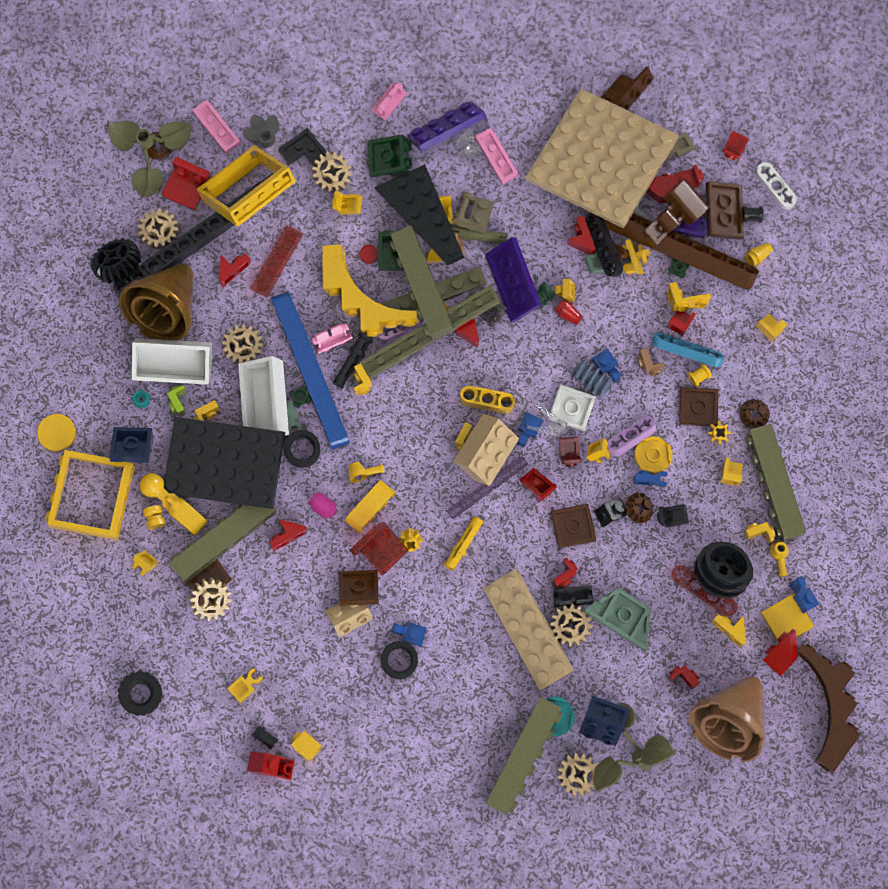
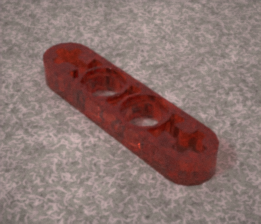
(701, 594)

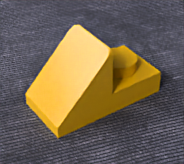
(735, 633)

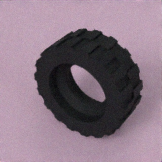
(125, 693)

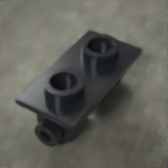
(573, 595)

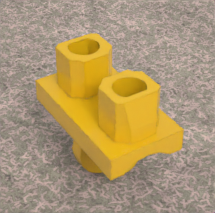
(635, 265)

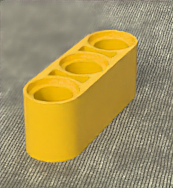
(496, 396)
(369, 506)

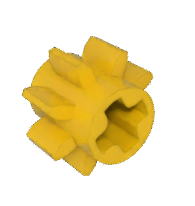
(724, 433)
(411, 539)

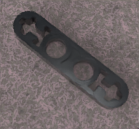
(601, 246)

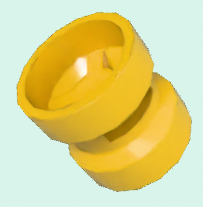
(154, 517)

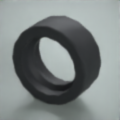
(302, 434)
(399, 645)

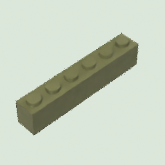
(422, 283)
(775, 482)
(218, 540)
(523, 756)

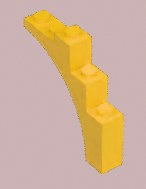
(373, 315)

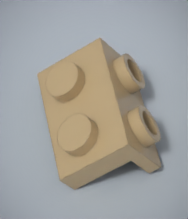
(348, 617)

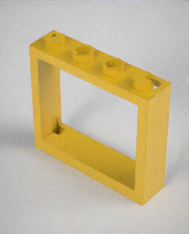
(258, 196)
(120, 505)

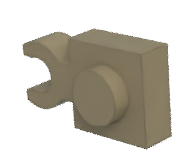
(681, 147)

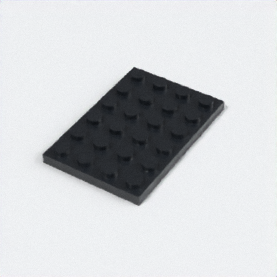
(224, 462)

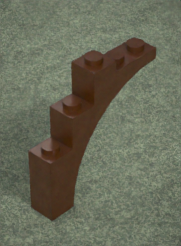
(840, 705)

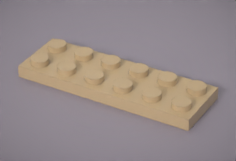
(528, 629)

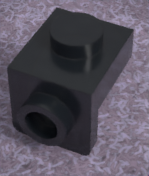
(610, 512)
(673, 516)

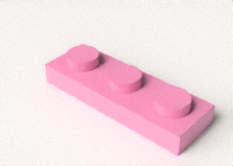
(216, 126)
(496, 156)

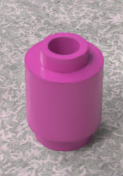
(323, 505)

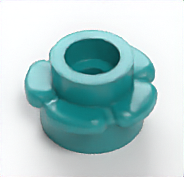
(141, 394)

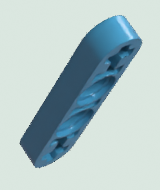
(688, 349)

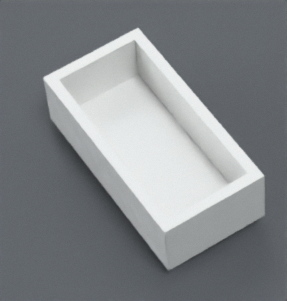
(171, 361)
(263, 394)

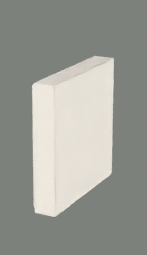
(573, 407)

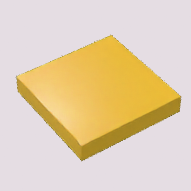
(785, 617)

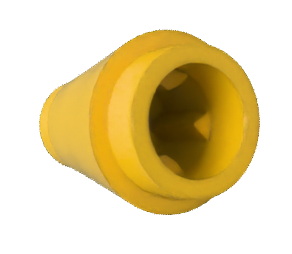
(758, 254)

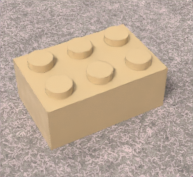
(486, 449)

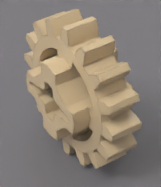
(329, 163)
(149, 231)
(235, 340)
(216, 593)
(582, 621)
(571, 779)

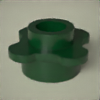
(678, 272)
(294, 394)

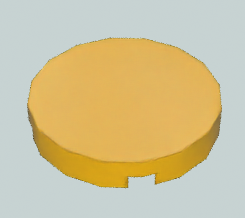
(56, 432)
(649, 459)

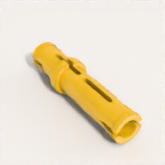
(459, 550)

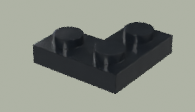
(300, 145)

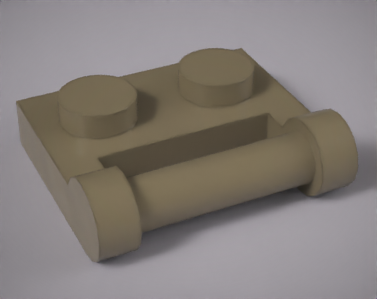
(479, 216)

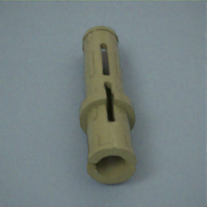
(488, 236)

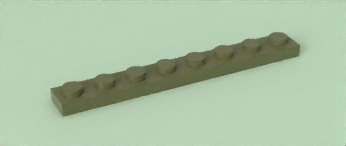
(418, 339)

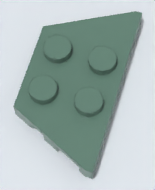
(623, 616)

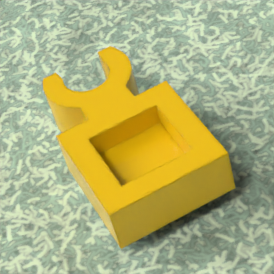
(242, 688)

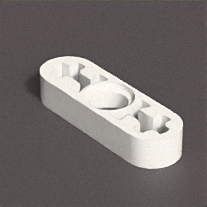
(777, 178)

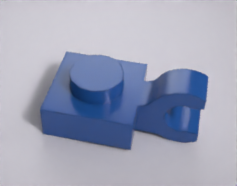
(607, 364)
(531, 420)
(646, 478)
(804, 597)
(412, 634)

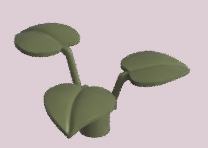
(126, 133)
(656, 751)

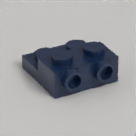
(131, 444)

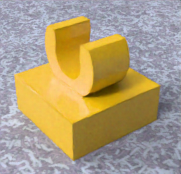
(566, 291)
(597, 450)
(145, 561)

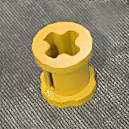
(699, 375)

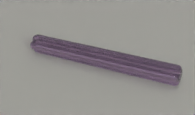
(484, 490)

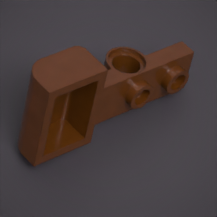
(683, 205)

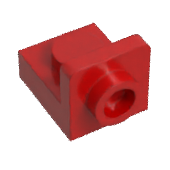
(693, 176)

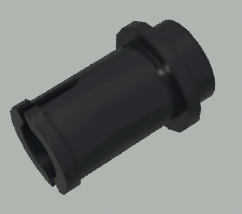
(264, 737)

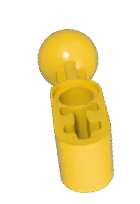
(153, 486)

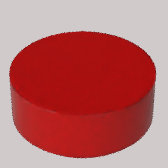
(368, 254)

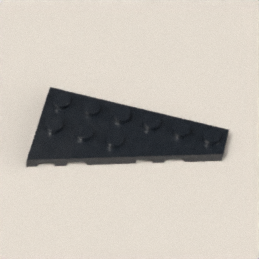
(419, 205)

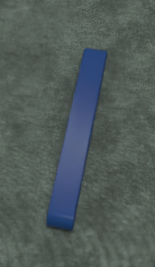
(310, 370)

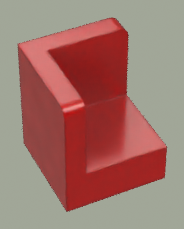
(680, 322)

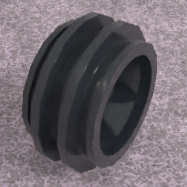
(723, 570)

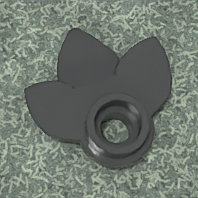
(262, 128)

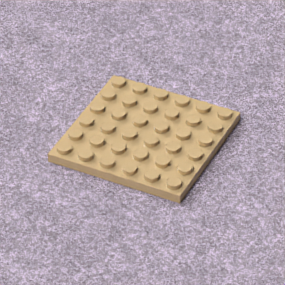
(602, 158)

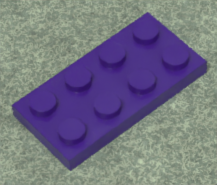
(446, 126)
(513, 279)

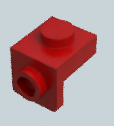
(735, 145)
(565, 578)
(687, 675)

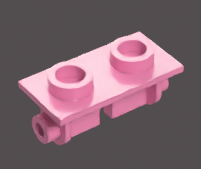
(389, 101)
(324, 342)

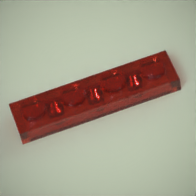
(276, 261)

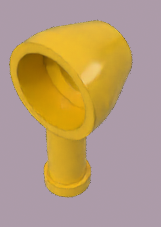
(357, 469)
(780, 557)

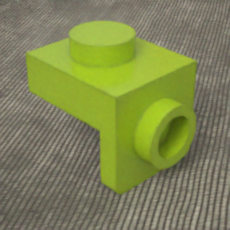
(175, 404)

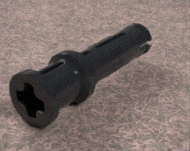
(356, 352)

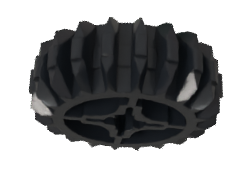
(115, 260)

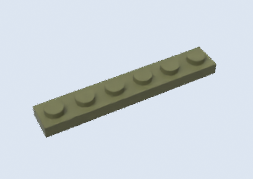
(447, 288)

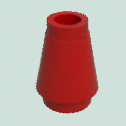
(568, 312)

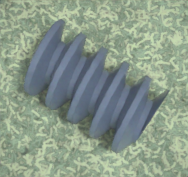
(592, 378)

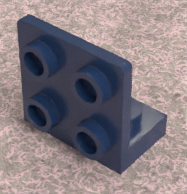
(604, 721)

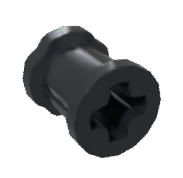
(753, 214)

